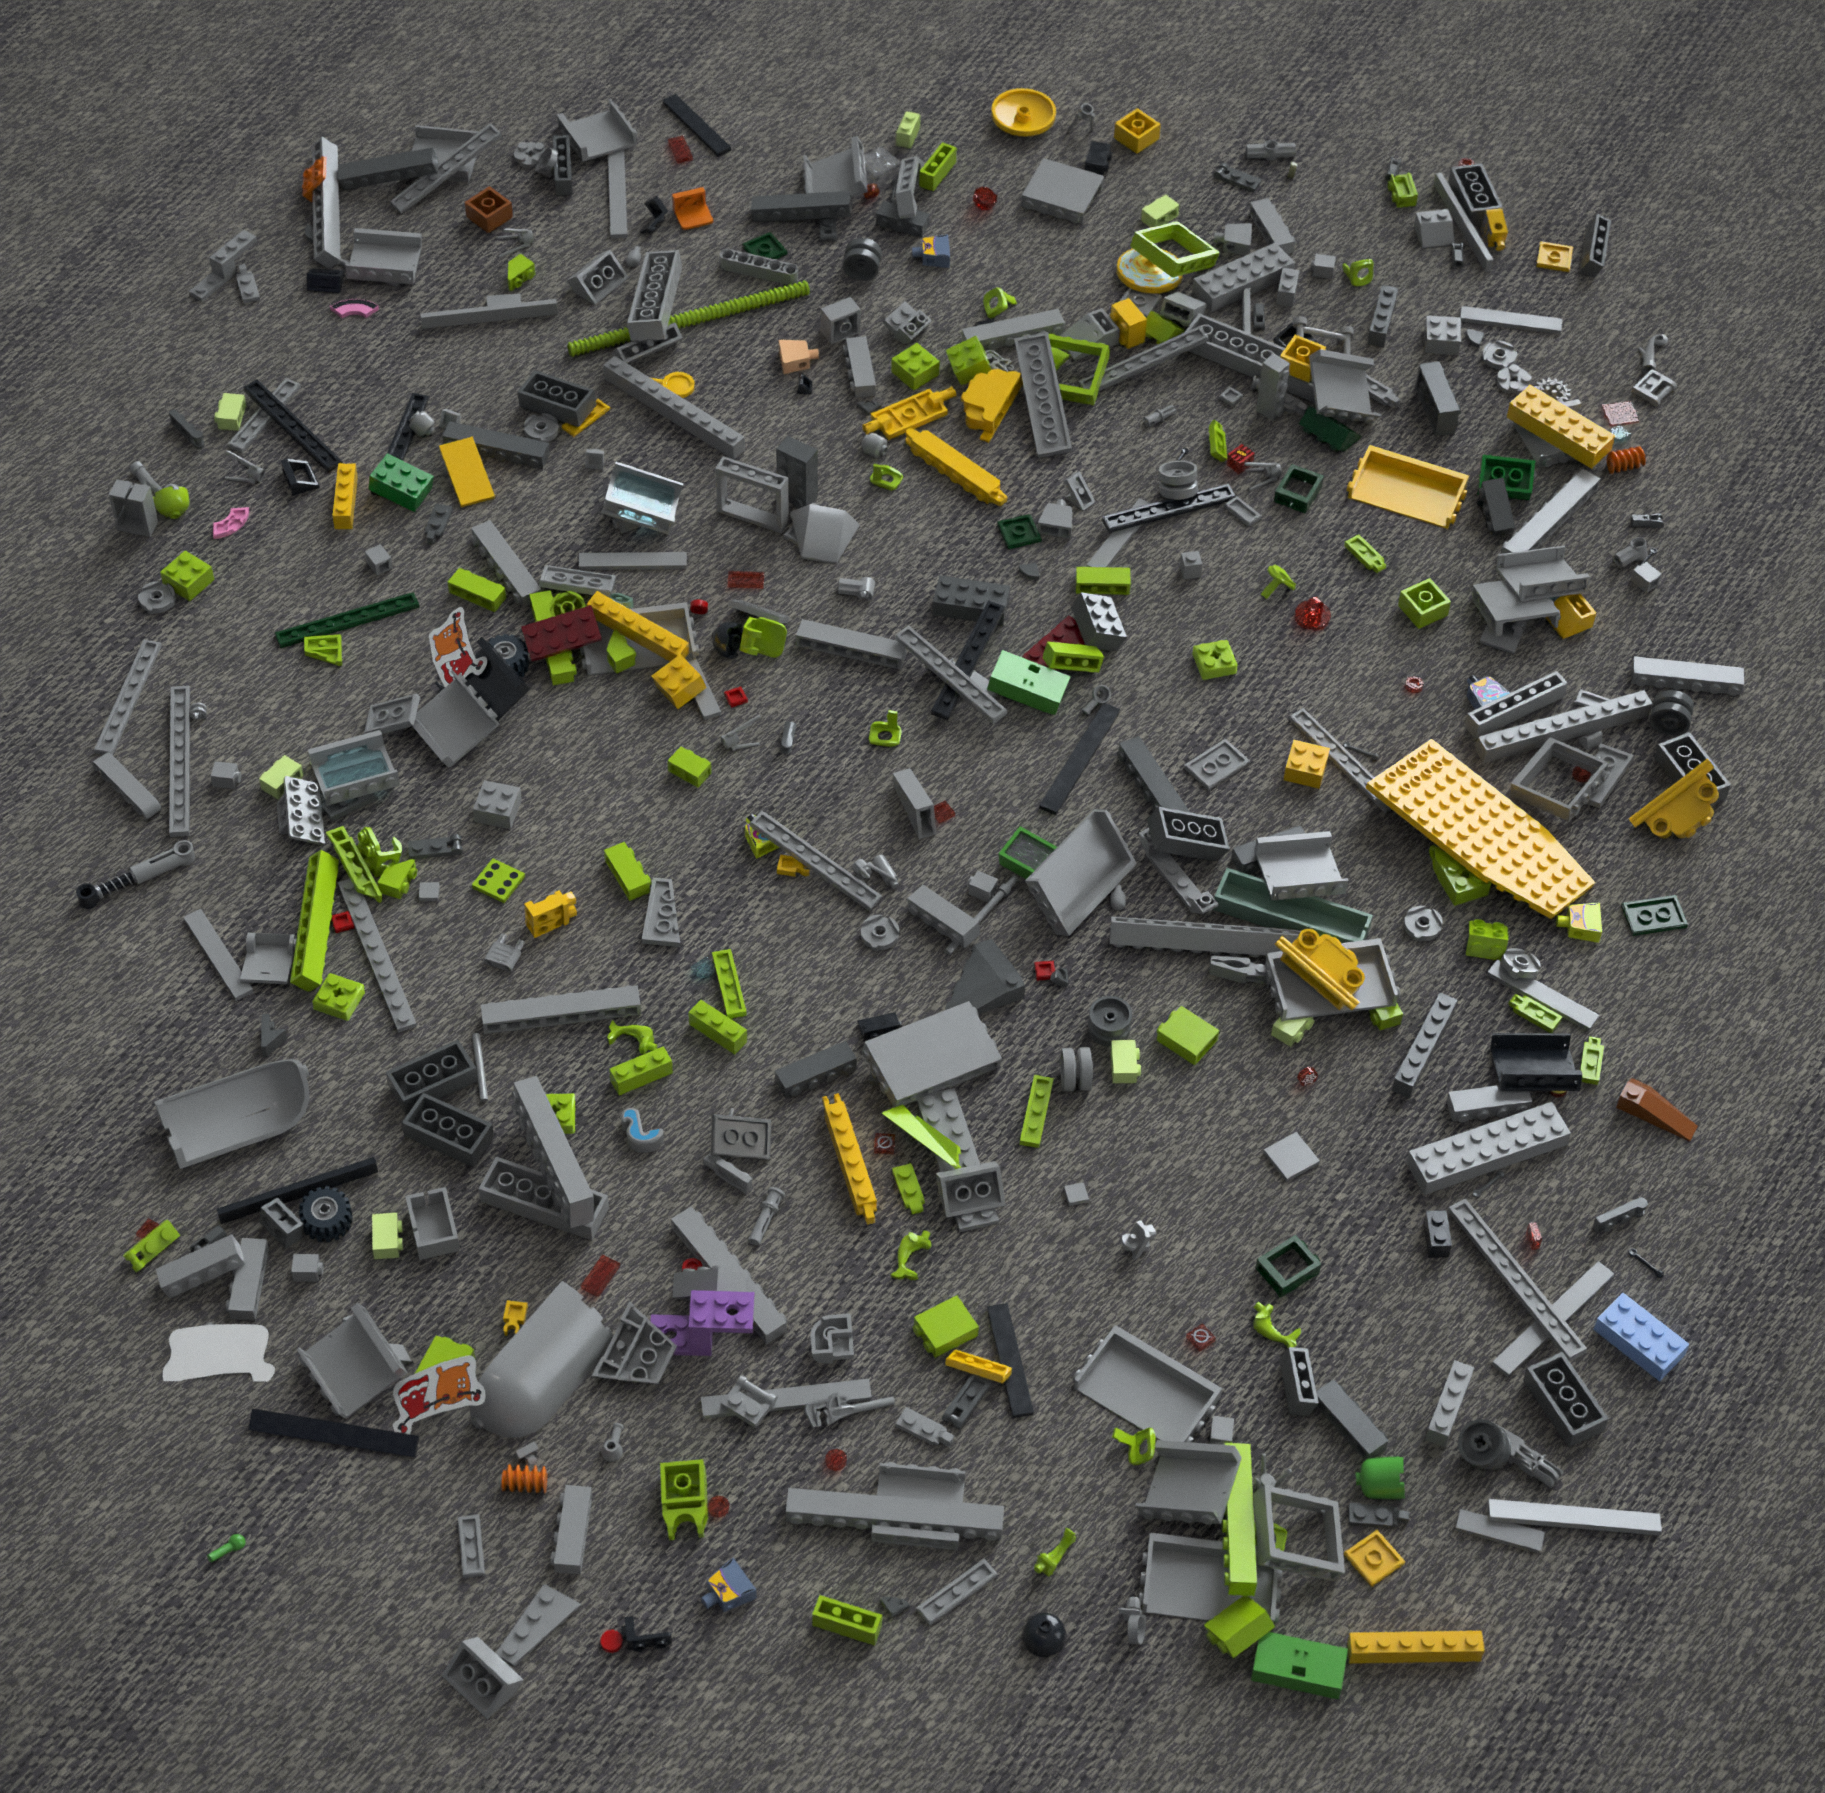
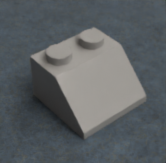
(1434, 228)

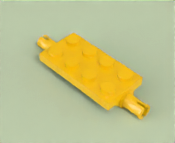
(910, 413)

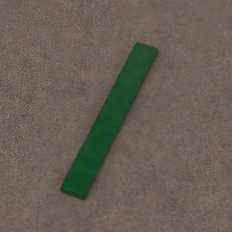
(347, 619)

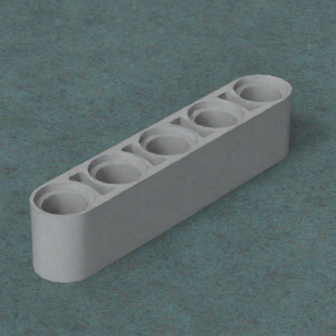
(758, 266)
(127, 785)

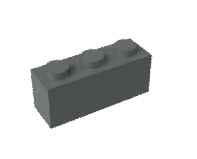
(888, 217)
(1497, 507)
(1298, 1381)

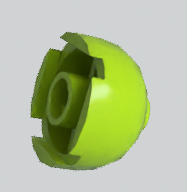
(171, 502)
(565, 603)

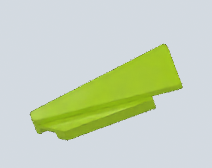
(354, 863)
(925, 1134)

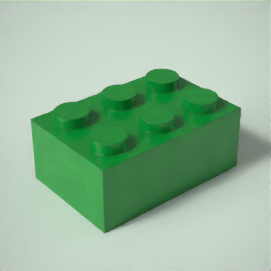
(1516, 472)
(400, 482)

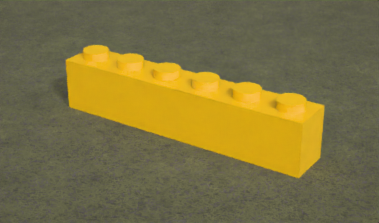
(637, 628)
(1415, 1647)

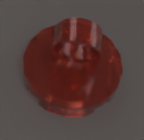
(1312, 614)

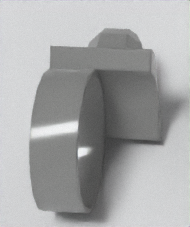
(546, 164)
(1136, 1620)

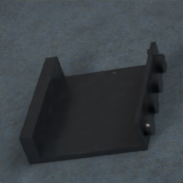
(497, 683)
(1534, 1062)

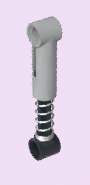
(180, 855)

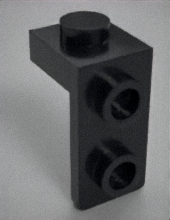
(658, 210)
(640, 1643)

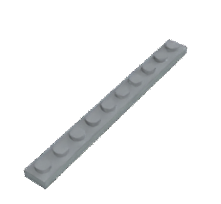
(179, 762)
(377, 957)
(1517, 1280)

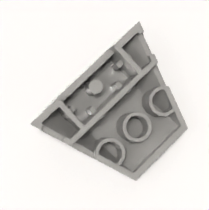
(822, 532)
(636, 1351)

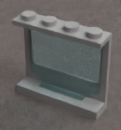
(642, 498)
(353, 767)

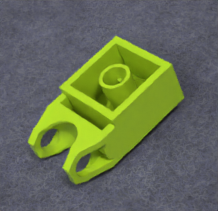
(1456, 879)
(686, 1502)

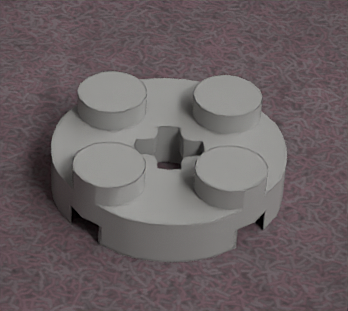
(522, 151)
(1491, 353)
(1513, 372)
(547, 421)
(159, 605)
(1420, 932)
(879, 942)
(1520, 964)

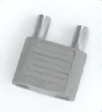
(503, 955)

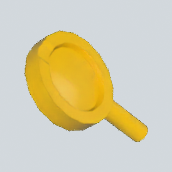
(678, 382)

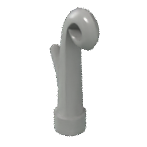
(1648, 354)
(144, 477)

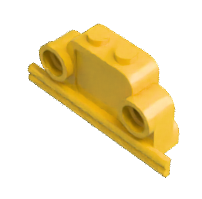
(990, 399)
(1681, 806)
(1324, 966)

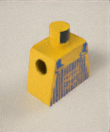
(1494, 228)

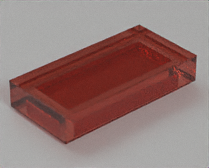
(680, 149)
(745, 579)
(600, 1275)

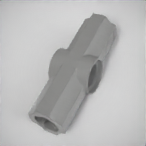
(1270, 150)

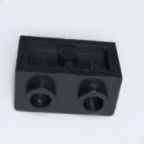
(878, 1025)

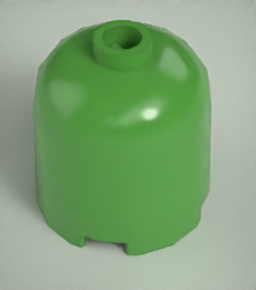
(1381, 1478)

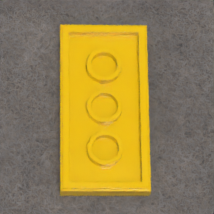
(466, 472)

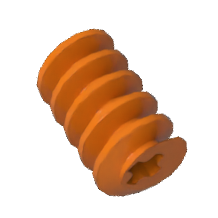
(1626, 457)
(524, 1478)

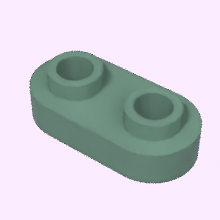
(623, 600)

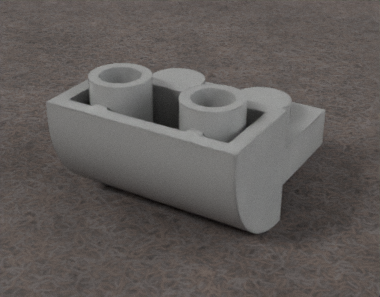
(906, 323)

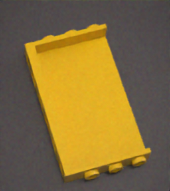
(1408, 487)

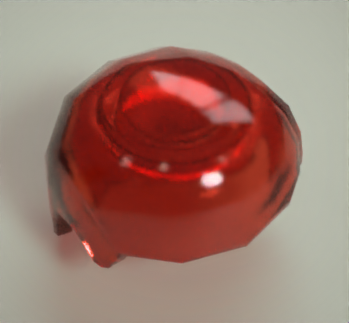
(984, 198)

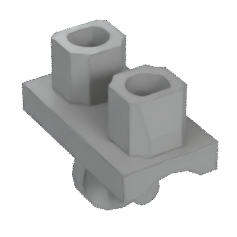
(1138, 1239)

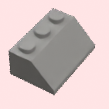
(598, 277)
(971, 1189)
(481, 1676)

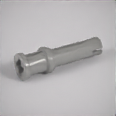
(769, 1208)

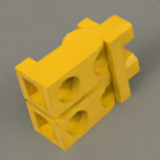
(549, 913)

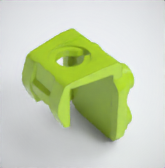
(763, 637)
(373, 857)

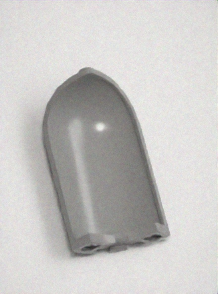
(208, 1120)
(541, 1365)

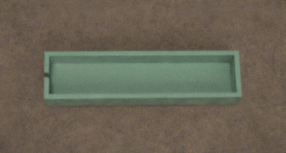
(1249, 900)

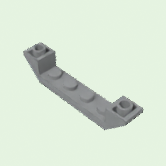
(905, 187)
(1176, 878)

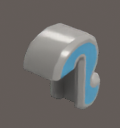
(636, 1139)

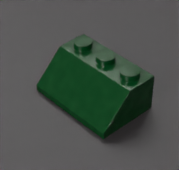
(1328, 430)

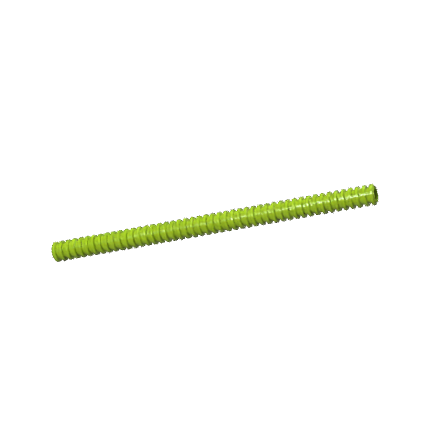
(696, 316)

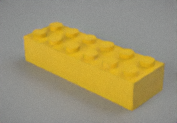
(1560, 426)

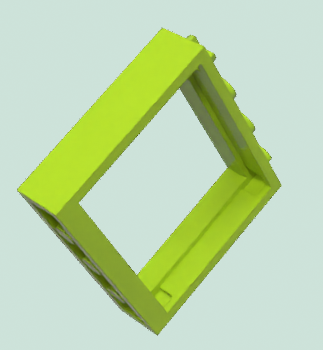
(1203, 258)
(1078, 394)

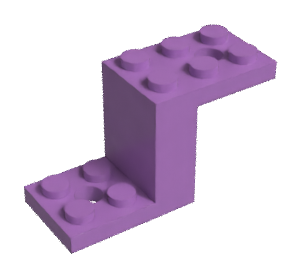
(707, 1316)

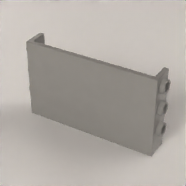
(670, 617)
(1081, 872)
(1299, 1000)
(931, 1054)
(1147, 1387)
(1188, 1579)

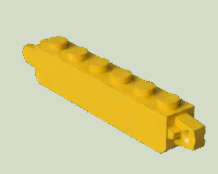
(955, 466)
(850, 1158)

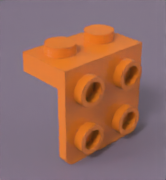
(313, 177)
(691, 208)

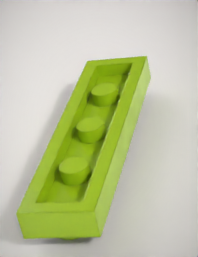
(729, 983)
(1036, 1111)

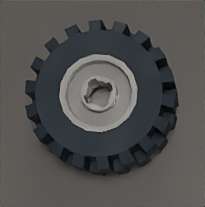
(513, 651)
(325, 1214)

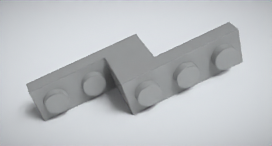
(223, 265)

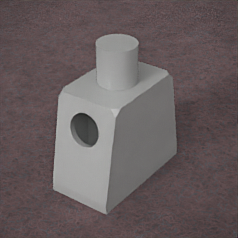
(1235, 238)
(1056, 520)

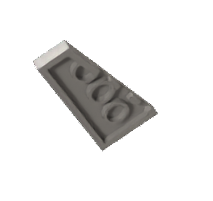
(1618, 763)
(661, 915)
(537, 1623)

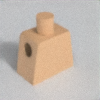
(795, 355)

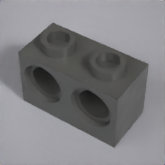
(281, 1223)

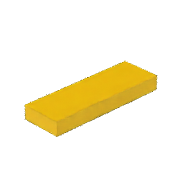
(600, 409)
(978, 1366)

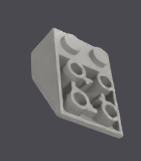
(1095, 328)

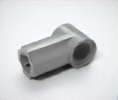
(1636, 551)
(861, 588)

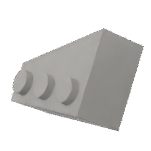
(707, 1280)

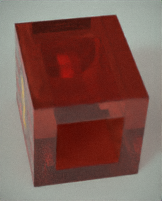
(1237, 458)

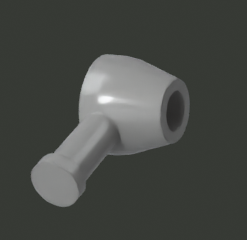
(1104, 697)
(615, 1454)

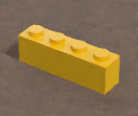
(345, 496)

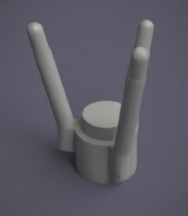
(1084, 113)
(524, 236)
(1270, 470)
(254, 472)
(731, 738)
(863, 870)
(1267, 1479)

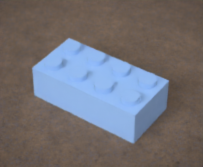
(1641, 1336)

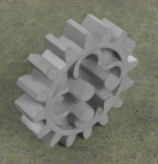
(1561, 393)

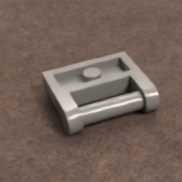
(1650, 383)
(744, 1406)

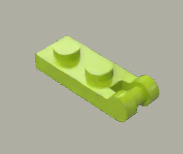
(151, 1245)

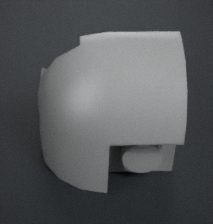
(832, 1339)

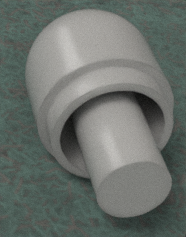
(634, 257)
(1117, 898)

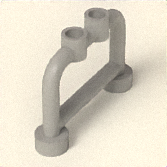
(1345, 334)

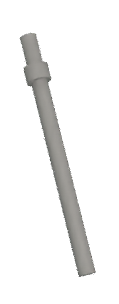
(1003, 891)

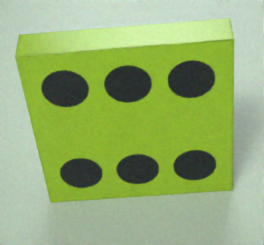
(498, 880)

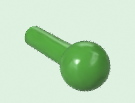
(234, 1543)

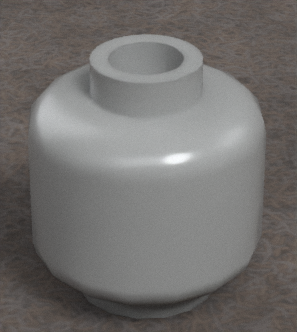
(421, 423)
(874, 445)

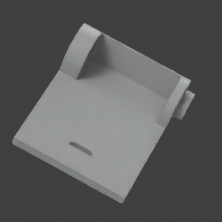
(268, 958)

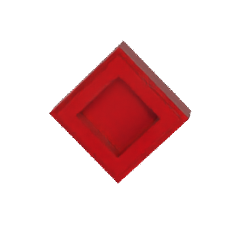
(736, 697)
(342, 922)
(1044, 970)

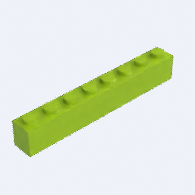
(314, 921)
(1239, 1530)

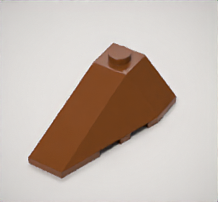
(1651, 1107)

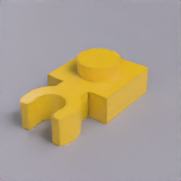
(790, 866)
(514, 1314)

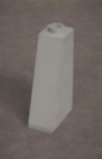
(915, 802)

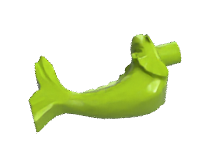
(642, 1033)
(908, 1245)
(1263, 1325)
(1047, 1562)

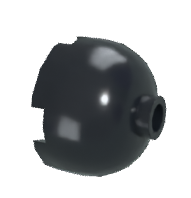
(727, 639)
(1044, 1635)

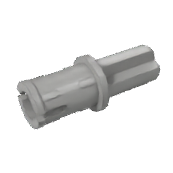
(1159, 415)

